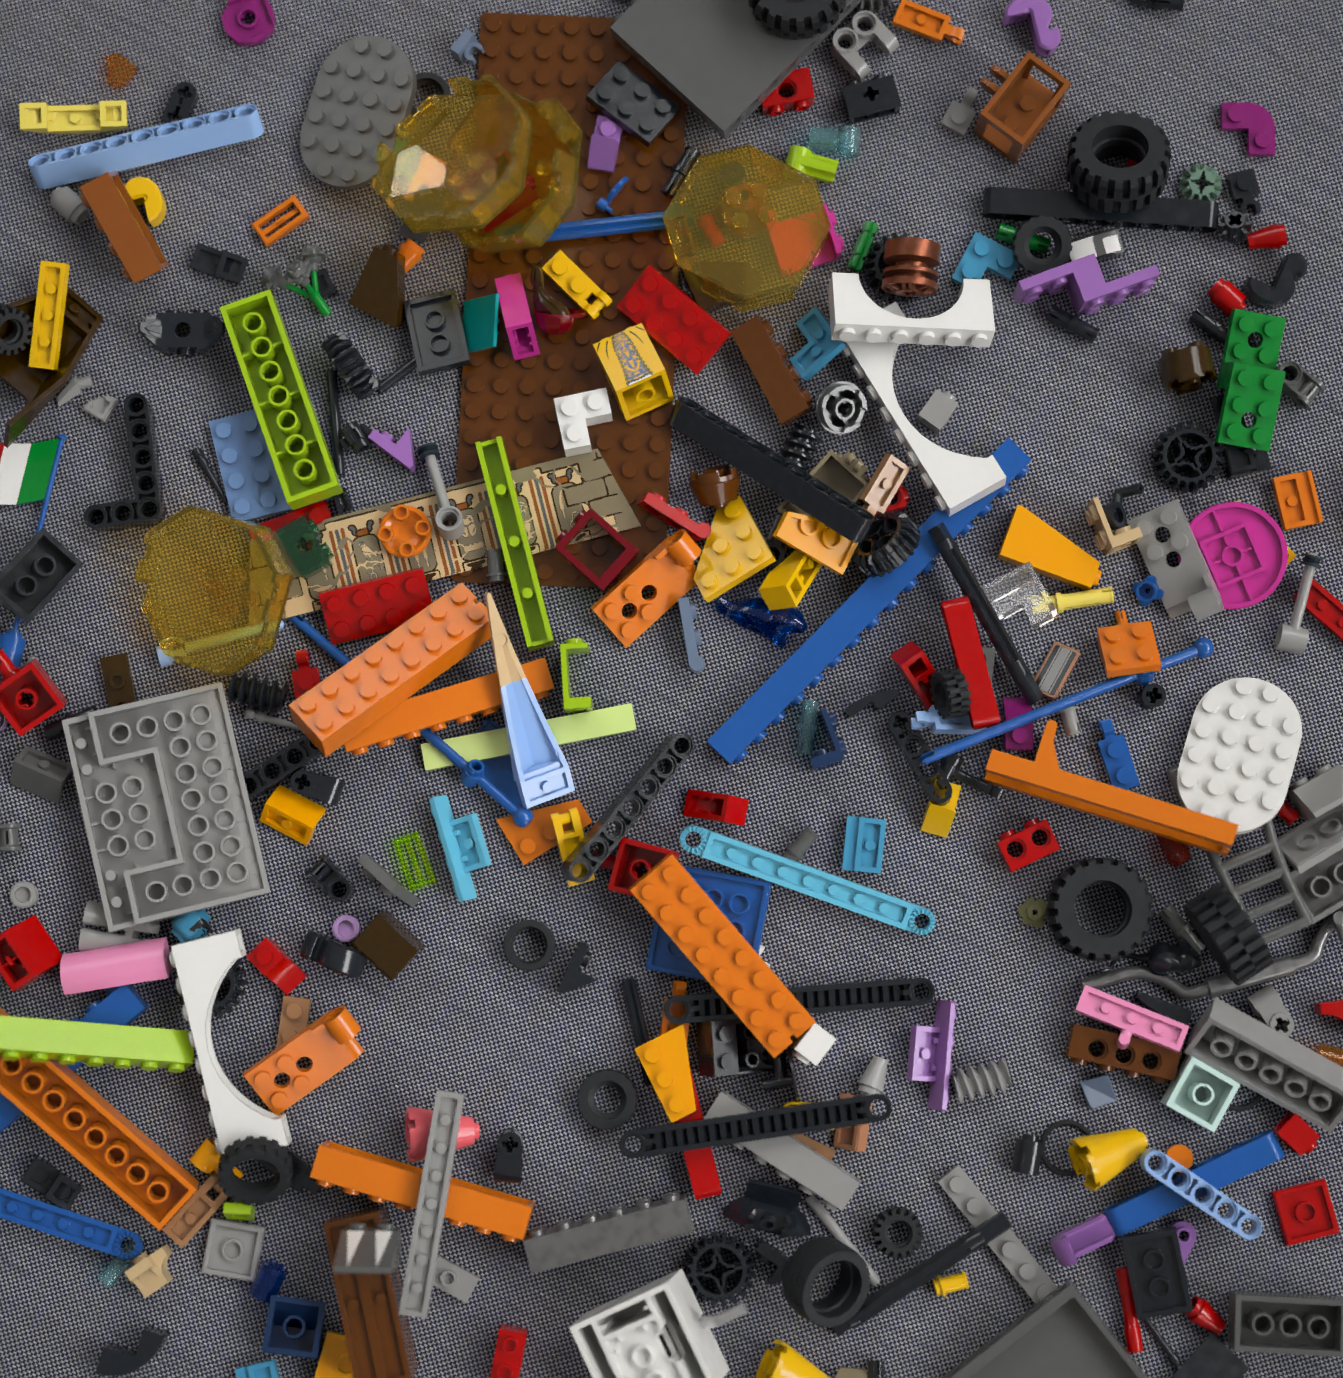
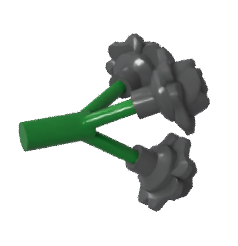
(299, 272)

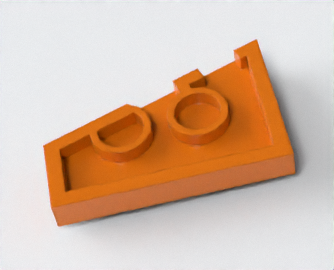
(539, 834)

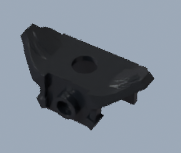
(161, 332)
(769, 1210)

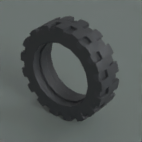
(255, 1191)

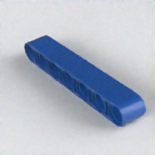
(1216, 1171)

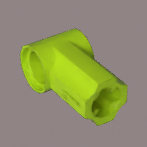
(816, 166)

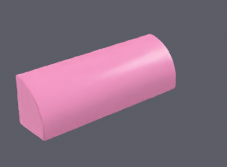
(115, 966)

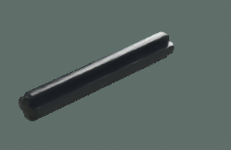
(636, 1018)

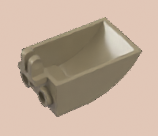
(840, 473)

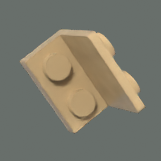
(1105, 539)

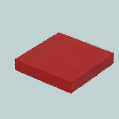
(1305, 1211)

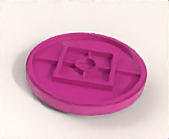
(1241, 551)

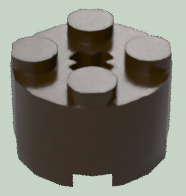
(1186, 368)

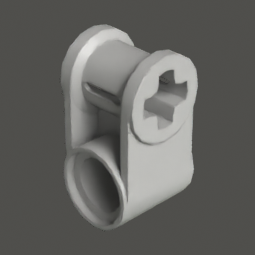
(1269, 1007)

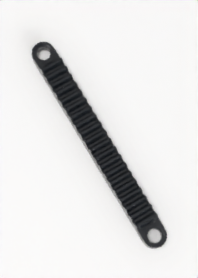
(813, 998)
(755, 1125)

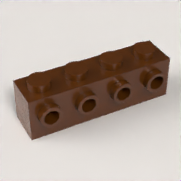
(772, 370)

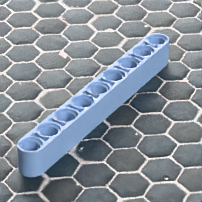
(146, 146)

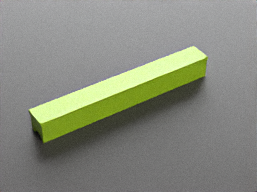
(515, 544)

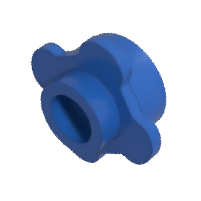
(1140, 590)

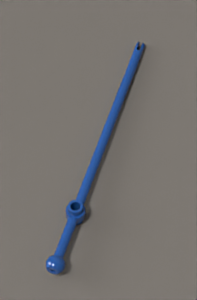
(1202, 648)
(471, 772)

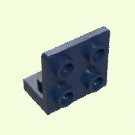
(823, 758)

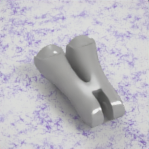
(95, 939)

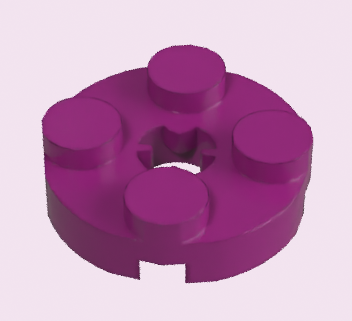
(250, 34)

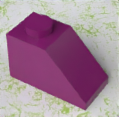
(1022, 737)

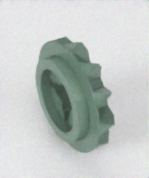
(1191, 190)

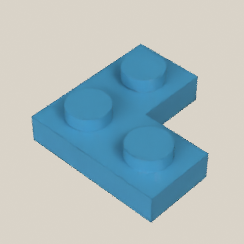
(985, 255)
(819, 348)

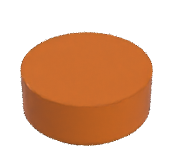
(1180, 1154)

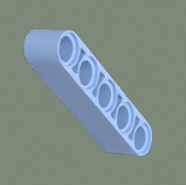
(1213, 1197)

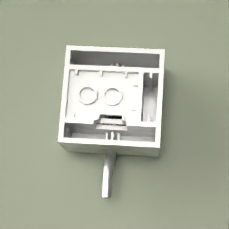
(638, 1328)

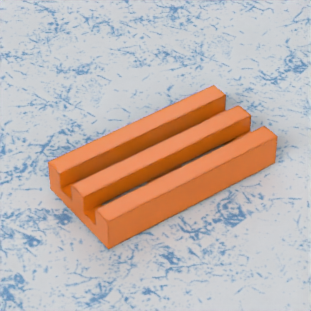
(268, 241)

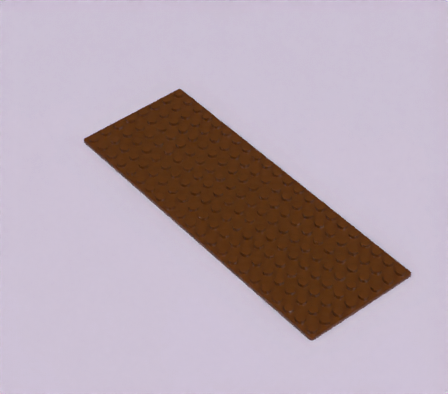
(515, 398)

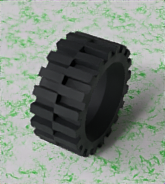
(1228, 934)

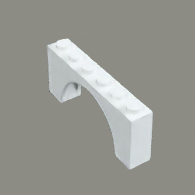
(860, 319)

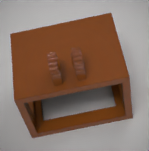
(1018, 106)

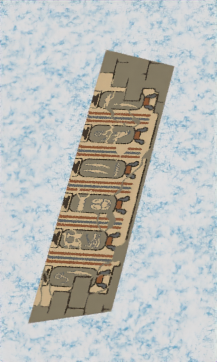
(548, 499)

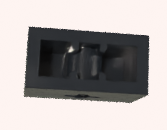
(859, 107)

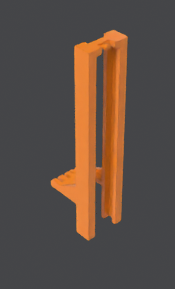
(1047, 782)

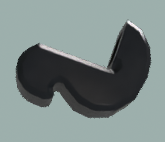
(1283, 286)
(333, 954)

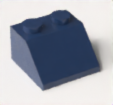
(294, 1327)

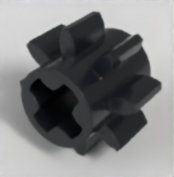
(1234, 227)
(355, 437)

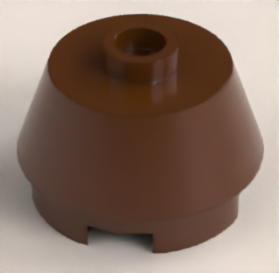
(715, 485)

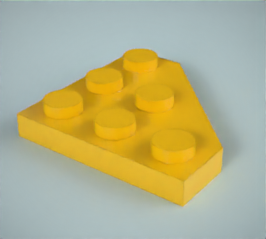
(731, 551)

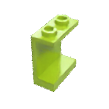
(575, 704)

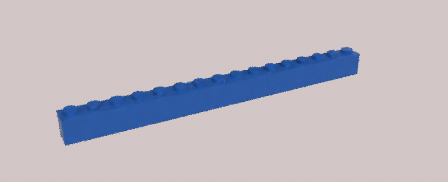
(849, 621)

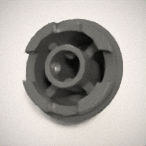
(840, 407)

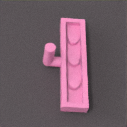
(1131, 1020)

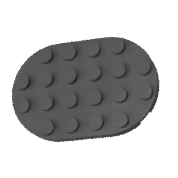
(355, 106)

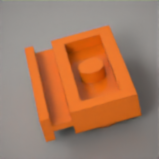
(1297, 500)

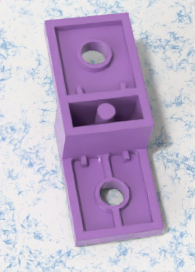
(1085, 285)

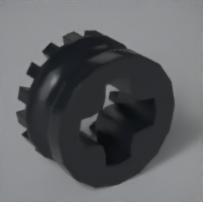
(342, 501)

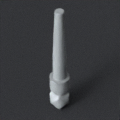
(263, 717)

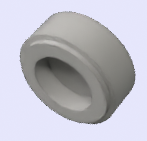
(24, 894)

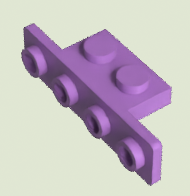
(931, 1054)

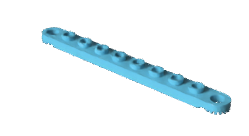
(807, 880)

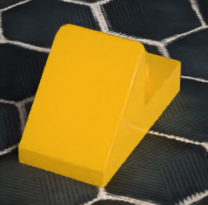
(940, 818)

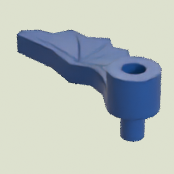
(603, 204)

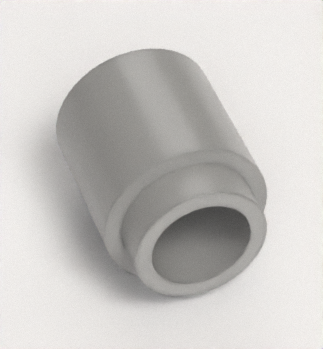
(69, 205)

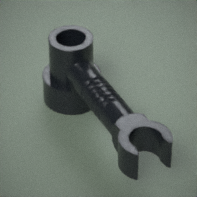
(951, 768)

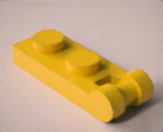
(576, 284)
(569, 839)

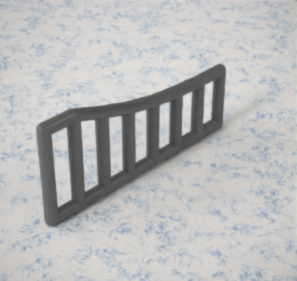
(1281, 871)

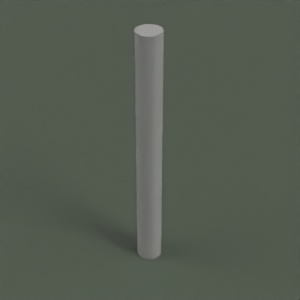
(837, 1232)

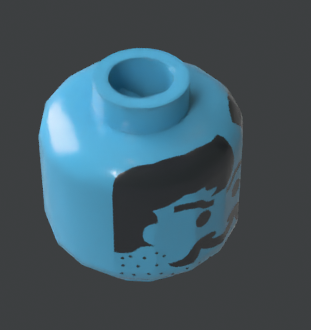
(191, 926)

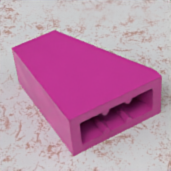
(517, 316)

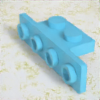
(462, 845)

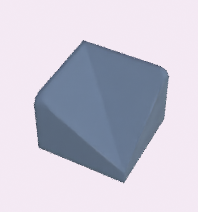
(1098, 1091)

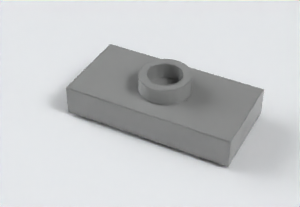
(454, 1279)

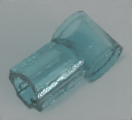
(841, 141)

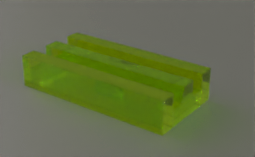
(406, 839)

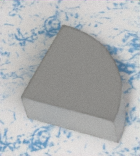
(101, 407)

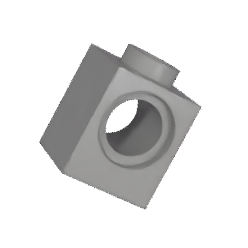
(937, 411)

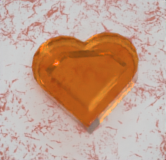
(120, 70)

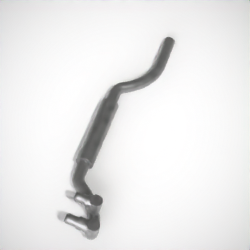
(1221, 983)

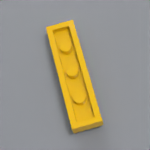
(49, 315)

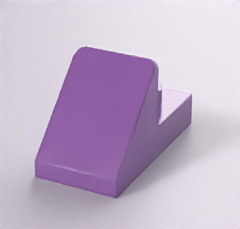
(604, 145)
(401, 451)

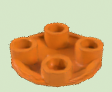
(405, 531)

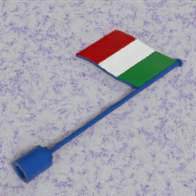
(26, 478)

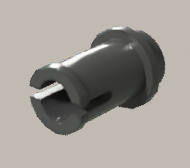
(495, 566)

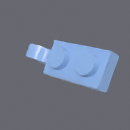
(931, 719)

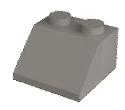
(1319, 793)

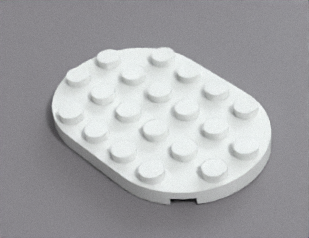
(1240, 753)

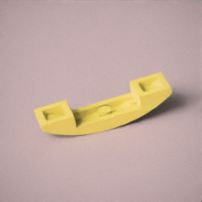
(73, 118)

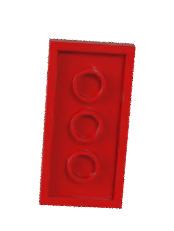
(674, 319)
(374, 604)

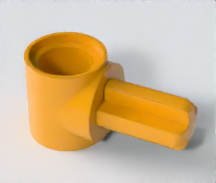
(207, 1158)

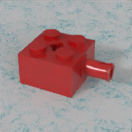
(28, 679)
(628, 862)

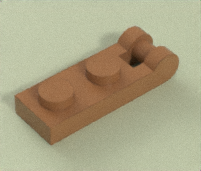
(195, 1212)

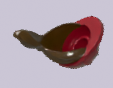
(549, 314)

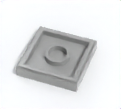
(233, 1249)

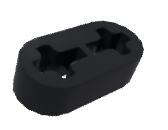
(176, 100)

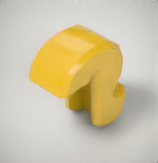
(147, 192)

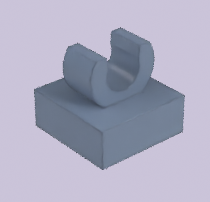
(465, 46)

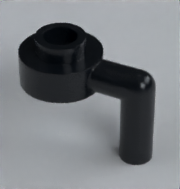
(1115, 511)

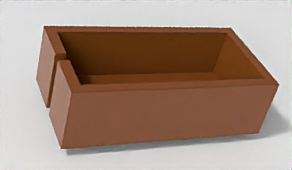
(123, 226)

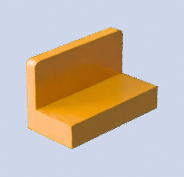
(292, 814)

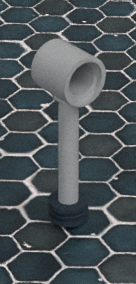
(429, 453)
(1292, 637)

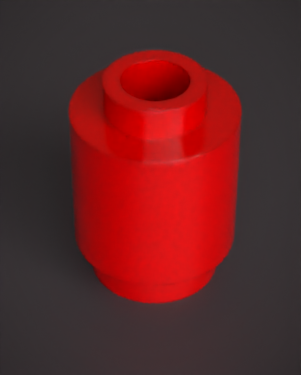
(1226, 296)

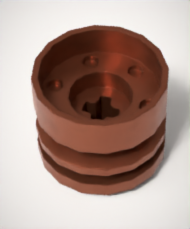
(911, 266)

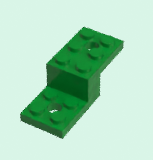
(1250, 380)

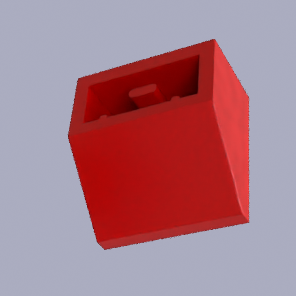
(27, 953)

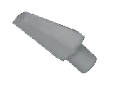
(74, 388)

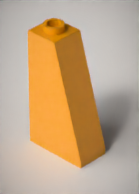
(1047, 551)

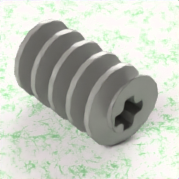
(981, 1080)

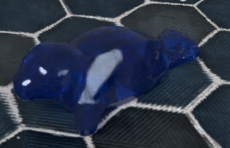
(756, 617)

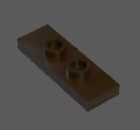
(118, 679)

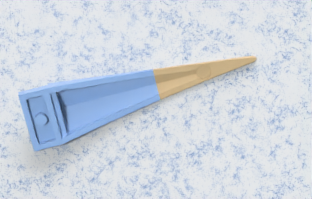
(534, 752)

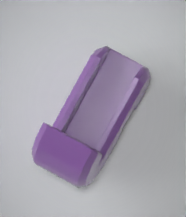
(1039, 18)
(1081, 1239)

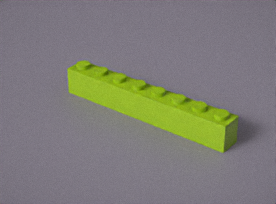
(94, 1044)

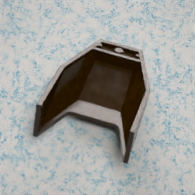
(41, 385)

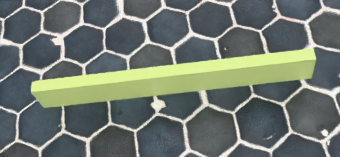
(565, 730)

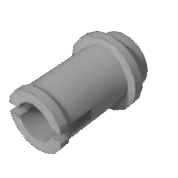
(1070, 720)

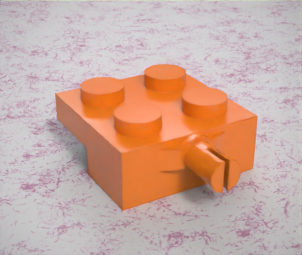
(1128, 647)

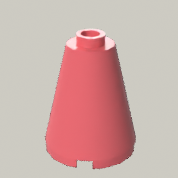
(418, 1129)

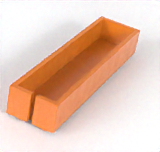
(392, 670)
(721, 954)
(401, 1183)

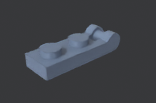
(691, 636)

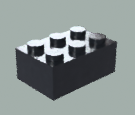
(36, 576)

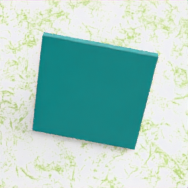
(481, 322)

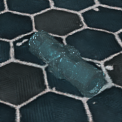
(807, 727)

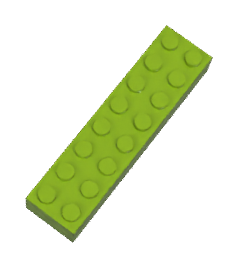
(281, 400)

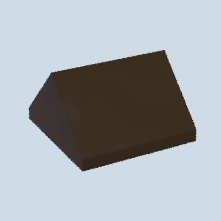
(388, 945)

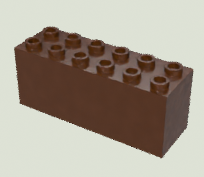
(369, 1306)

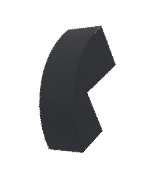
(121, 1360)

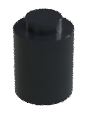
(1027, 1155)

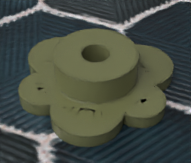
(1025, 911)

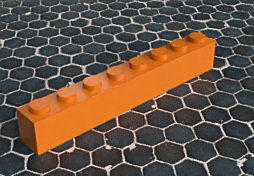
(444, 706)

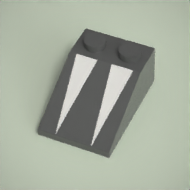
(368, 1249)

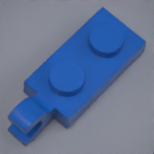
(1116, 757)

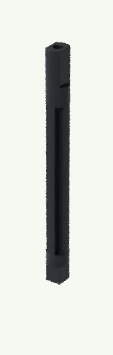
(985, 613)
(927, 1270)

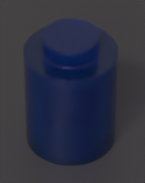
(268, 1280)

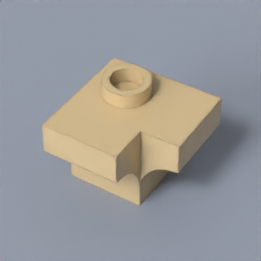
(150, 1271)

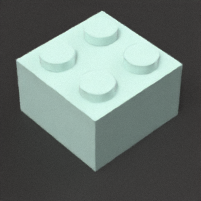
(1200, 1093)

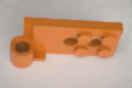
(670, 573)
(329, 1045)

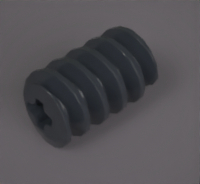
(800, 445)
(255, 692)

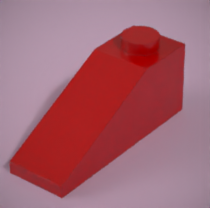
(916, 671)

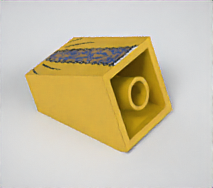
(634, 371)

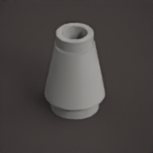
(873, 1077)

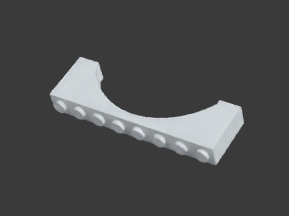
(953, 477)
(200, 971)

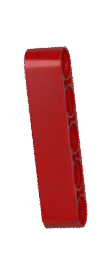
(970, 660)
(701, 1161)

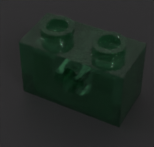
(294, 535)

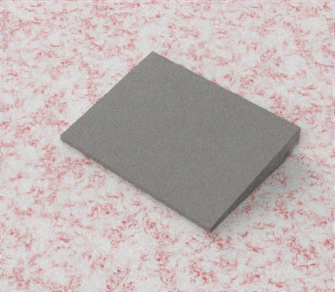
(165, 806)

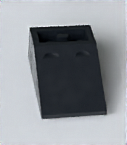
(731, 1049)

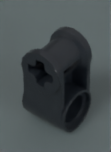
(321, 788)
(327, 875)
(509, 1161)

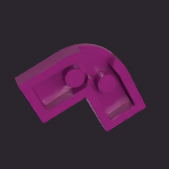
(1255, 121)

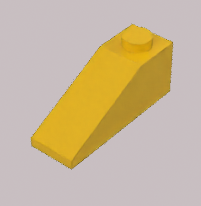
(788, 581)

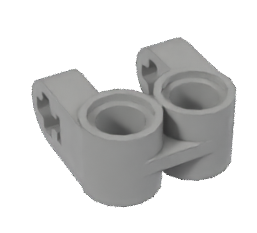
(878, 34)

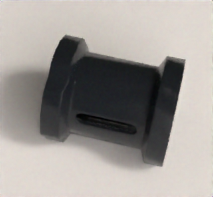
(1157, 690)

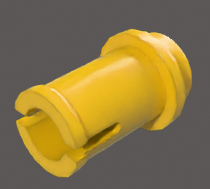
(950, 1283)

